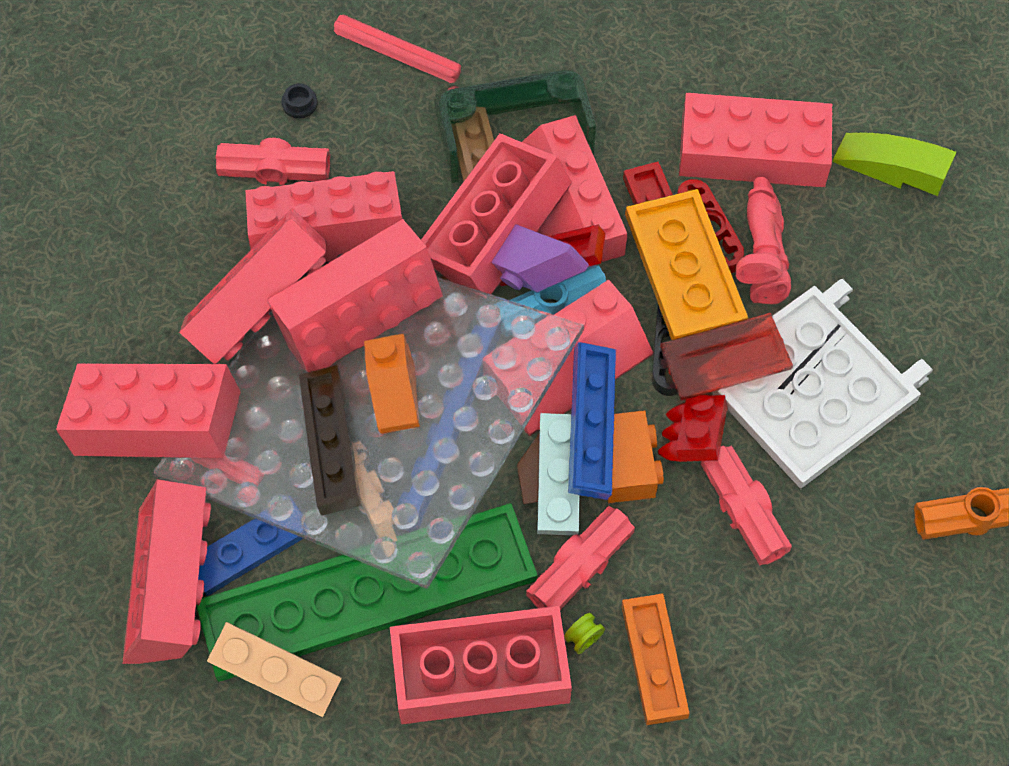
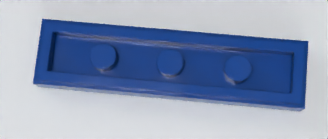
(592, 421)

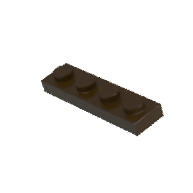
(329, 440)

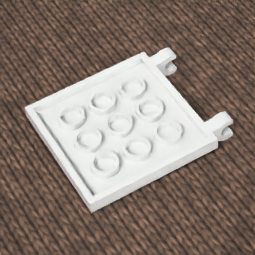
(839, 401)

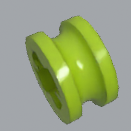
(584, 633)

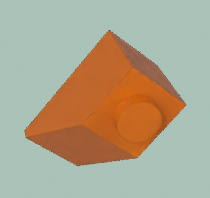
(392, 383)

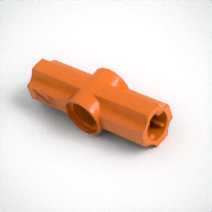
(955, 515)

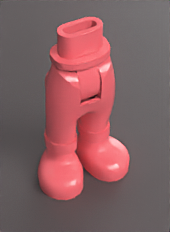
(768, 264)

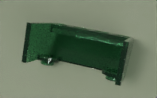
(509, 94)

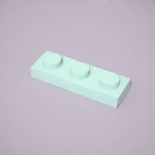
(556, 507)

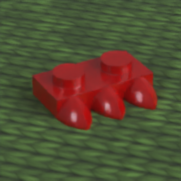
(696, 429)

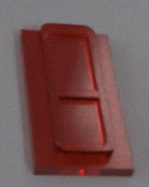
(726, 356)

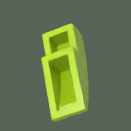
(896, 160)

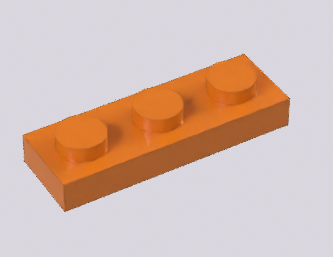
(655, 659)

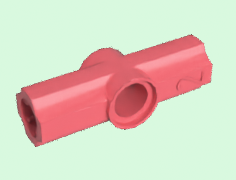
(273, 161)
(747, 506)
(581, 559)

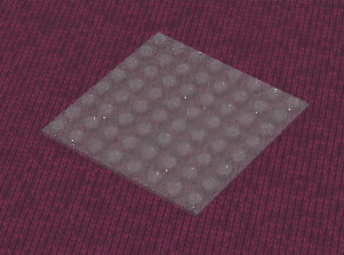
(477, 386)

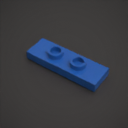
(242, 552)

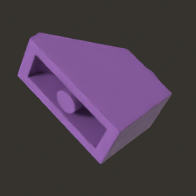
(536, 260)

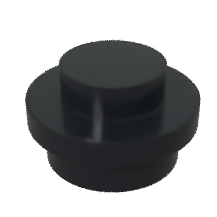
(299, 101)

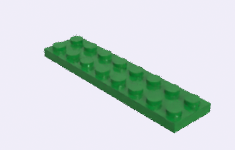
(351, 599)

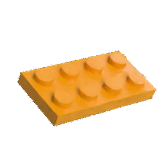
(685, 264)

